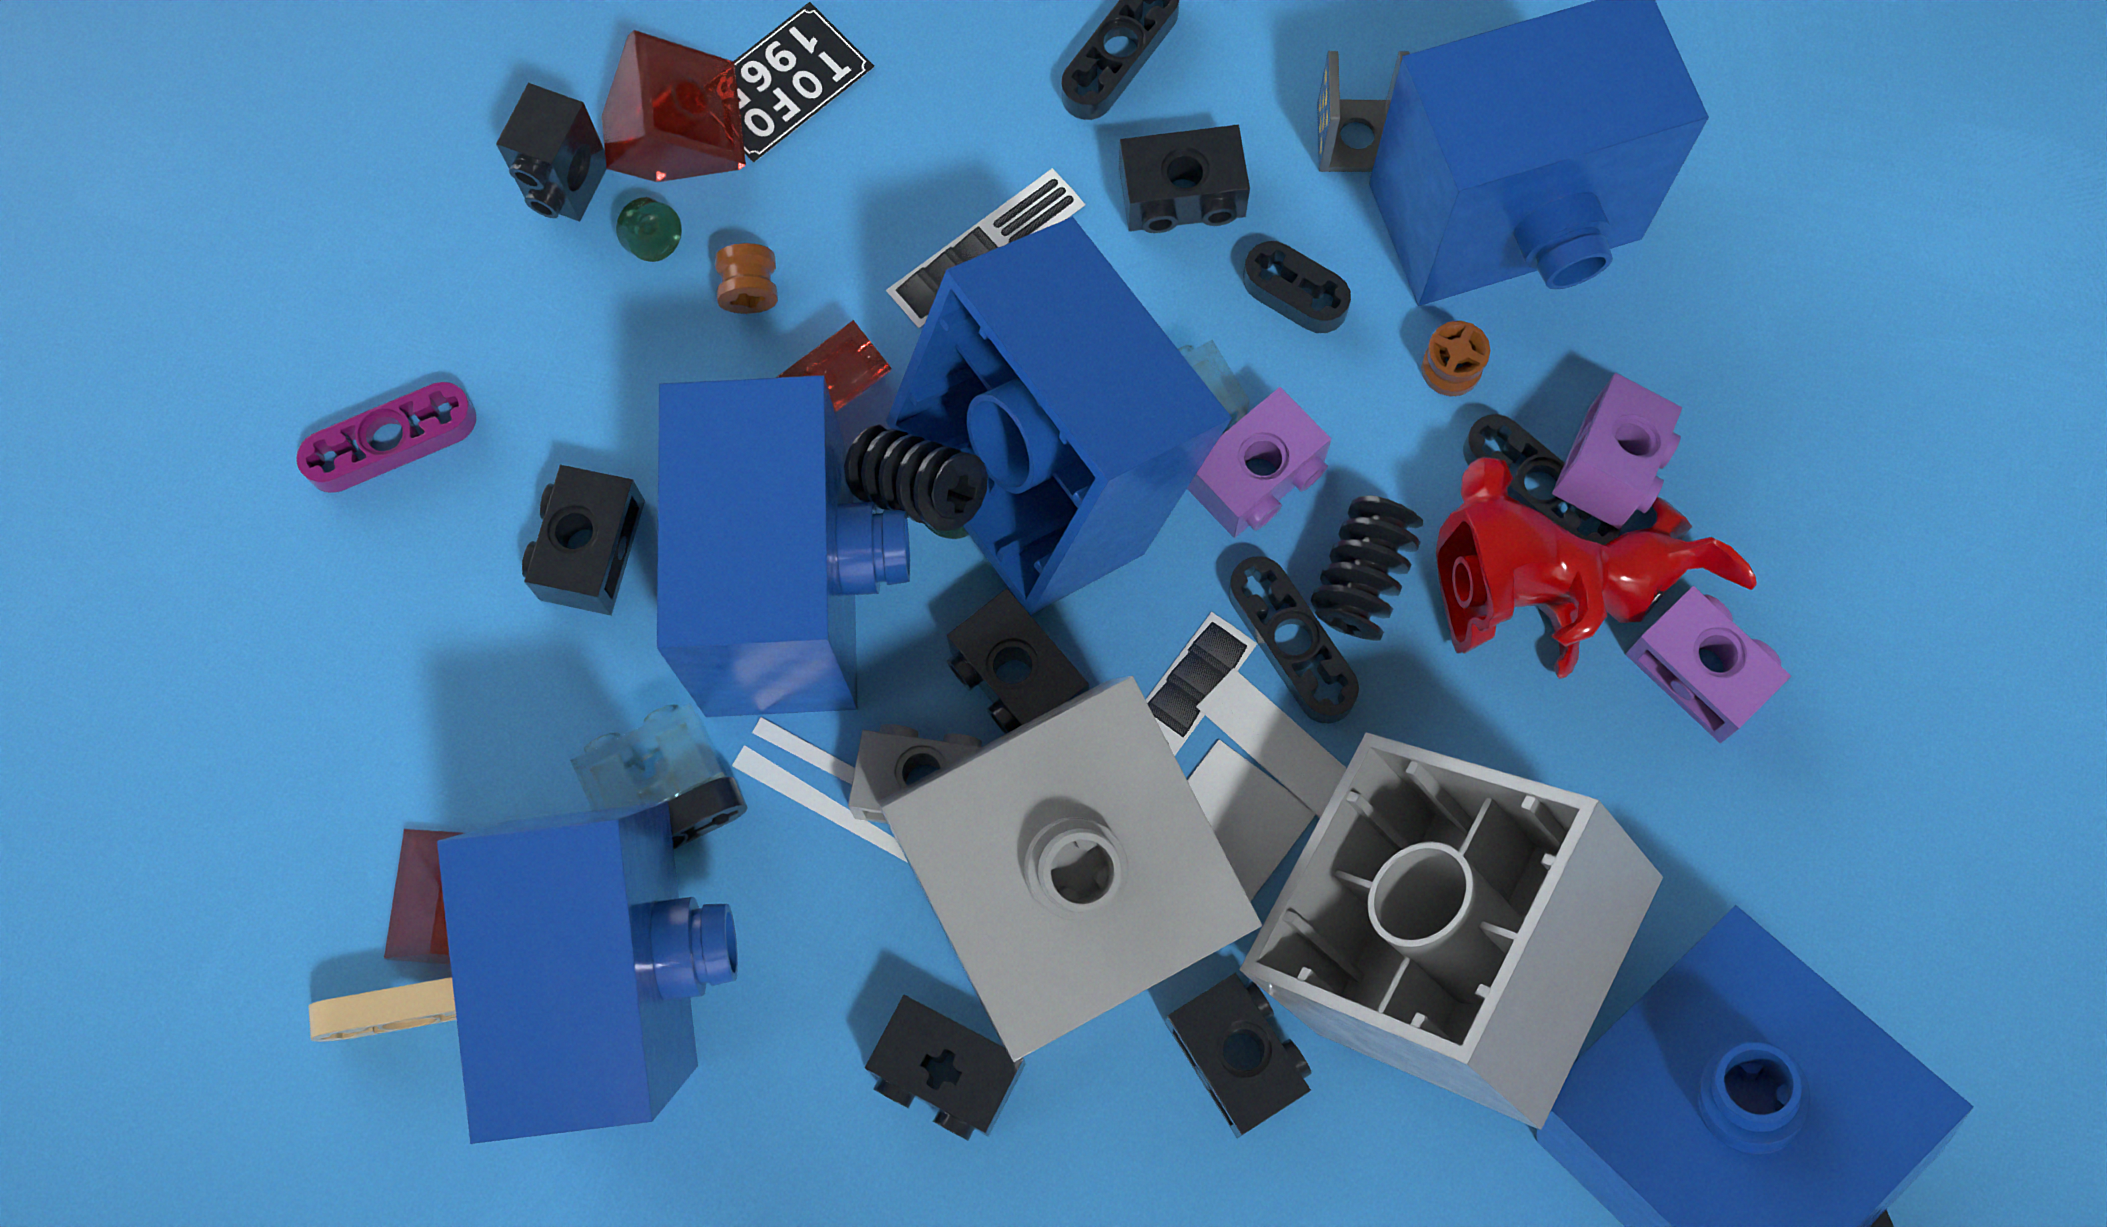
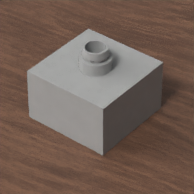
(1069, 865)
(1456, 924)

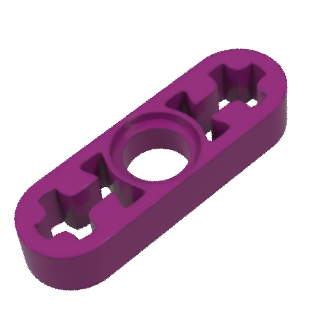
(362, 427)

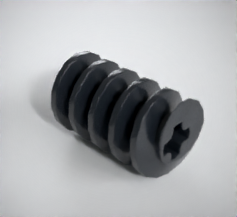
(917, 476)
(1362, 566)

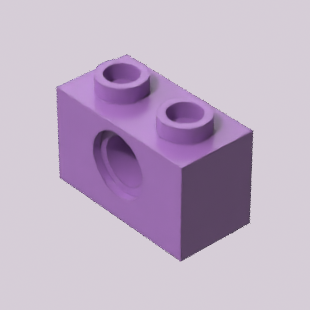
(1270, 431)
(1619, 452)
(1714, 699)

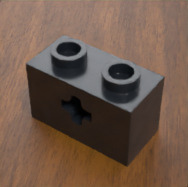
(923, 1035)

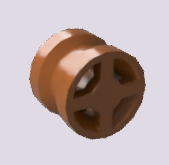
(746, 278)
(1461, 344)

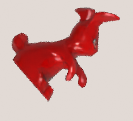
(1511, 556)

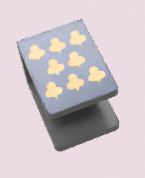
(1336, 113)

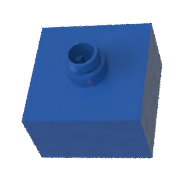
(1533, 147)
(1067, 401)
(764, 547)
(576, 969)
(1748, 1098)

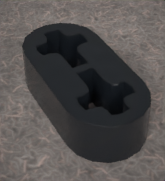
(1296, 287)

